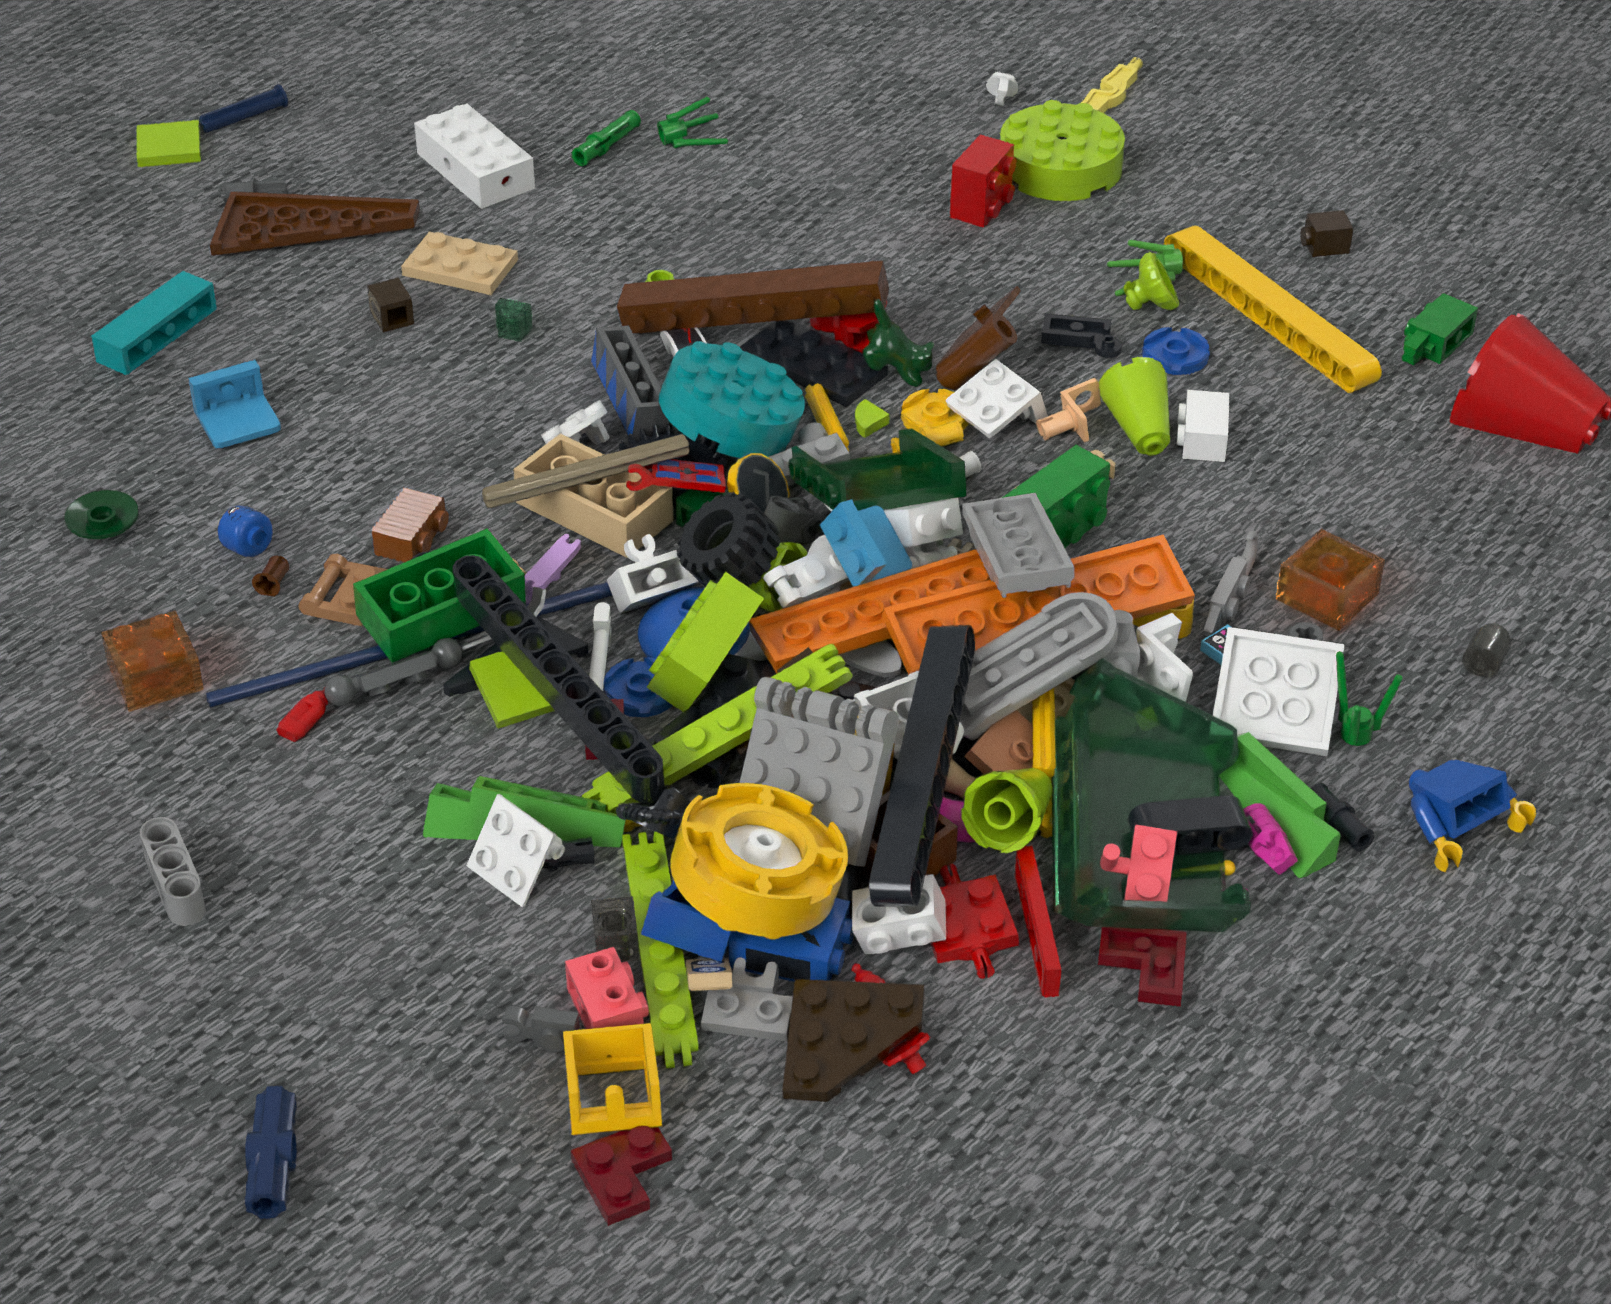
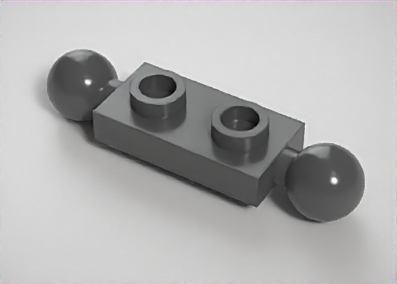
(341, 689)

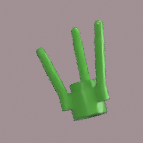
(1167, 254)

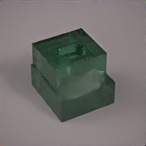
(513, 319)

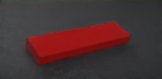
(1037, 922)

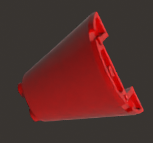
(1530, 391)

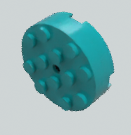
(731, 399)

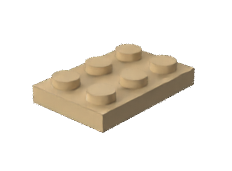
(460, 263)

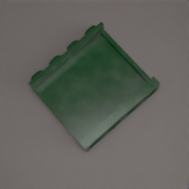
(893, 480)

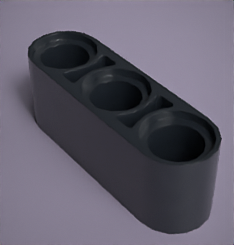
(1200, 823)

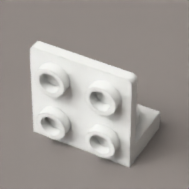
(996, 398)
(1157, 659)

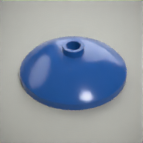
(664, 618)

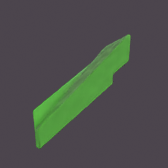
(1296, 807)
(462, 813)

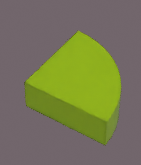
(870, 418)

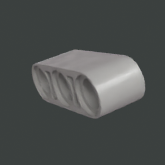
(172, 871)

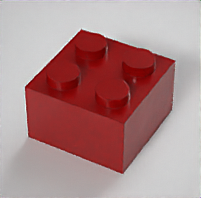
(982, 181)

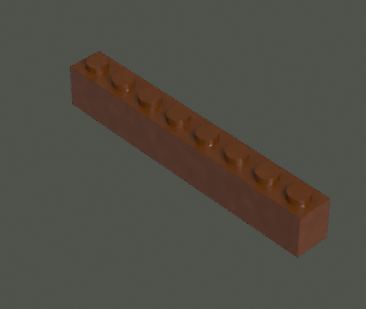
(753, 297)

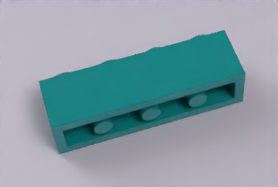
(154, 322)

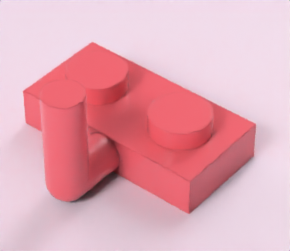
(1148, 866)

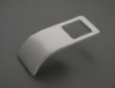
(535, 606)

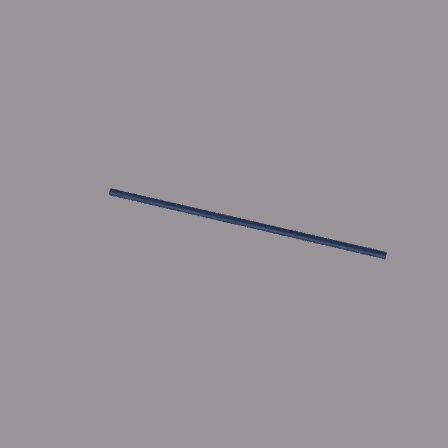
(375, 654)

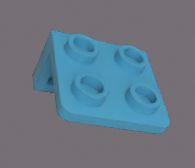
(233, 405)
(865, 543)

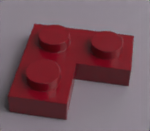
(1155, 953)
(611, 1169)

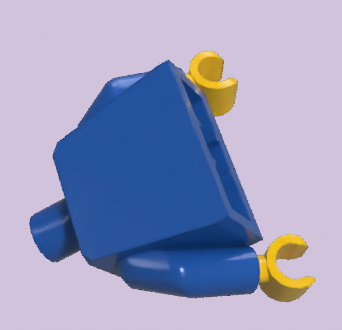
(1459, 799)

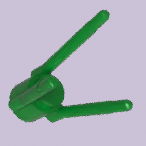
(674, 129)
(1358, 721)

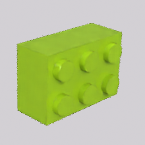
(702, 641)

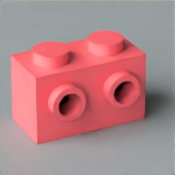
(604, 990)

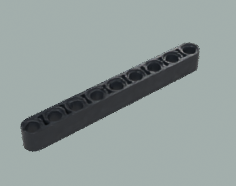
(559, 679)
(922, 768)

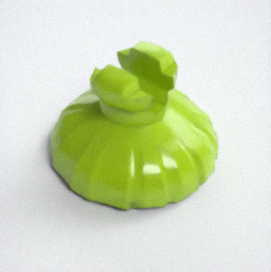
(1151, 285)

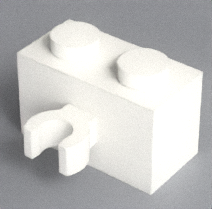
(648, 577)

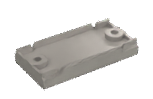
(1018, 544)

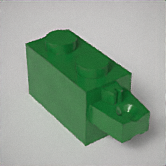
(1438, 330)

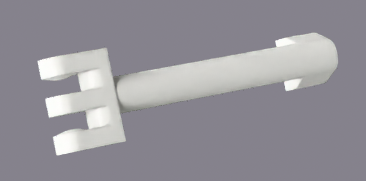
(601, 642)

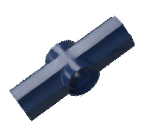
(271, 1152)

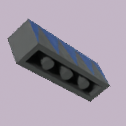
(628, 380)

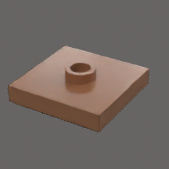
(1004, 745)

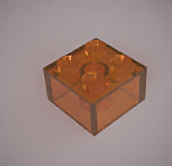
(1330, 579)
(152, 661)

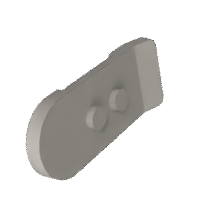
(1036, 658)

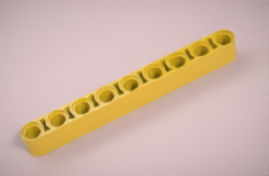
(1276, 310)

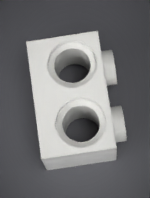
(899, 927)

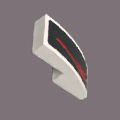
(679, 338)

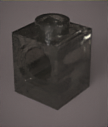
(616, 927)

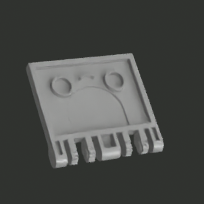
(822, 756)

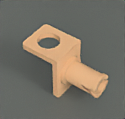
(1072, 415)

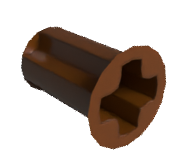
(272, 573)

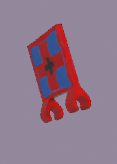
(679, 475)

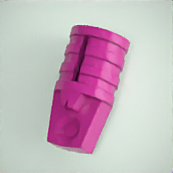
(1271, 842)

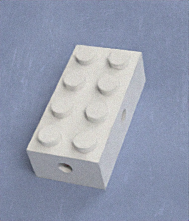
(474, 155)

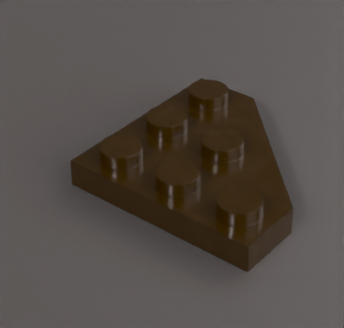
(845, 1032)

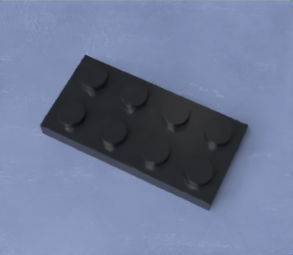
(815, 359)

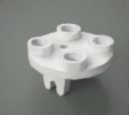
(582, 421)

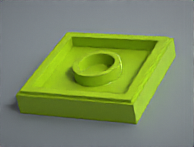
(168, 143)
(507, 690)

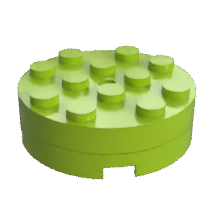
(1064, 150)

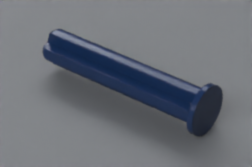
(244, 109)

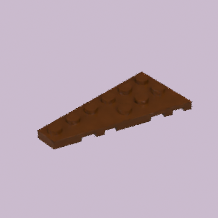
(278, 220)

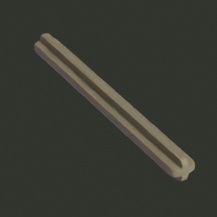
(584, 471)

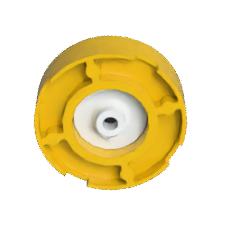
(758, 860)

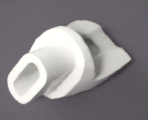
(1002, 86)

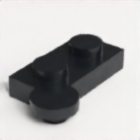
(1081, 332)

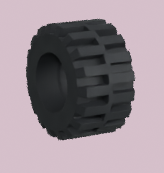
(729, 538)

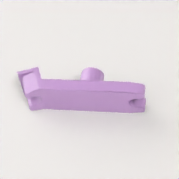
(551, 565)

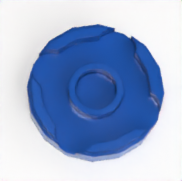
(1177, 351)
(637, 698)

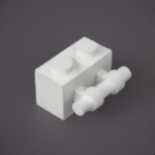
(927, 525)

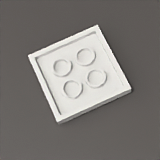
(1279, 689)

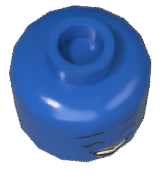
(245, 531)

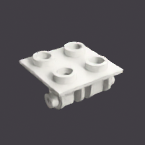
(513, 850)

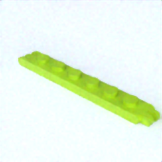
(725, 726)
(661, 963)

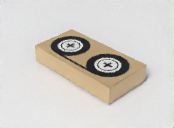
(708, 974)

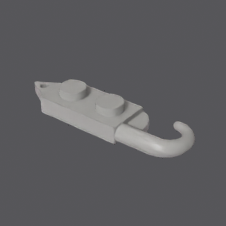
(1232, 585)

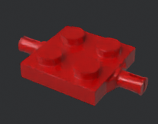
(975, 921)

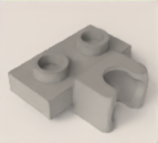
(749, 1006)

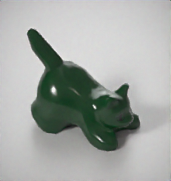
(892, 347)

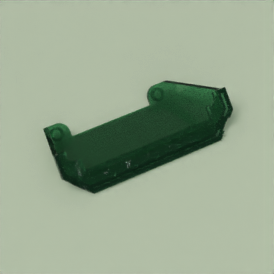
(1125, 749)

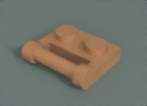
(343, 603)

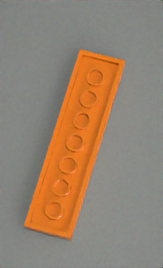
(1130, 577)
(854, 615)

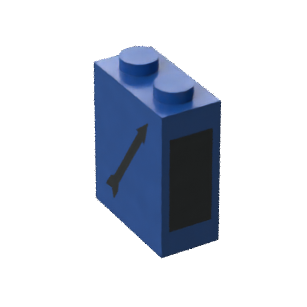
(803, 956)

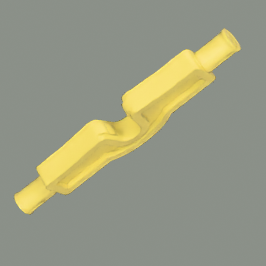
(1114, 86)

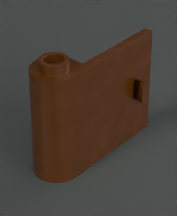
(978, 344)

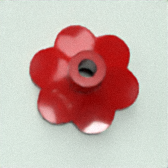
(909, 1053)

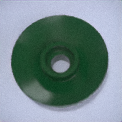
(101, 514)

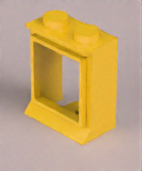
(605, 1052)

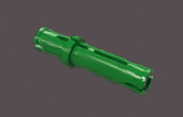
(599, 142)

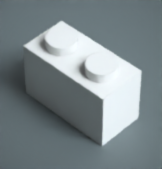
(1205, 425)

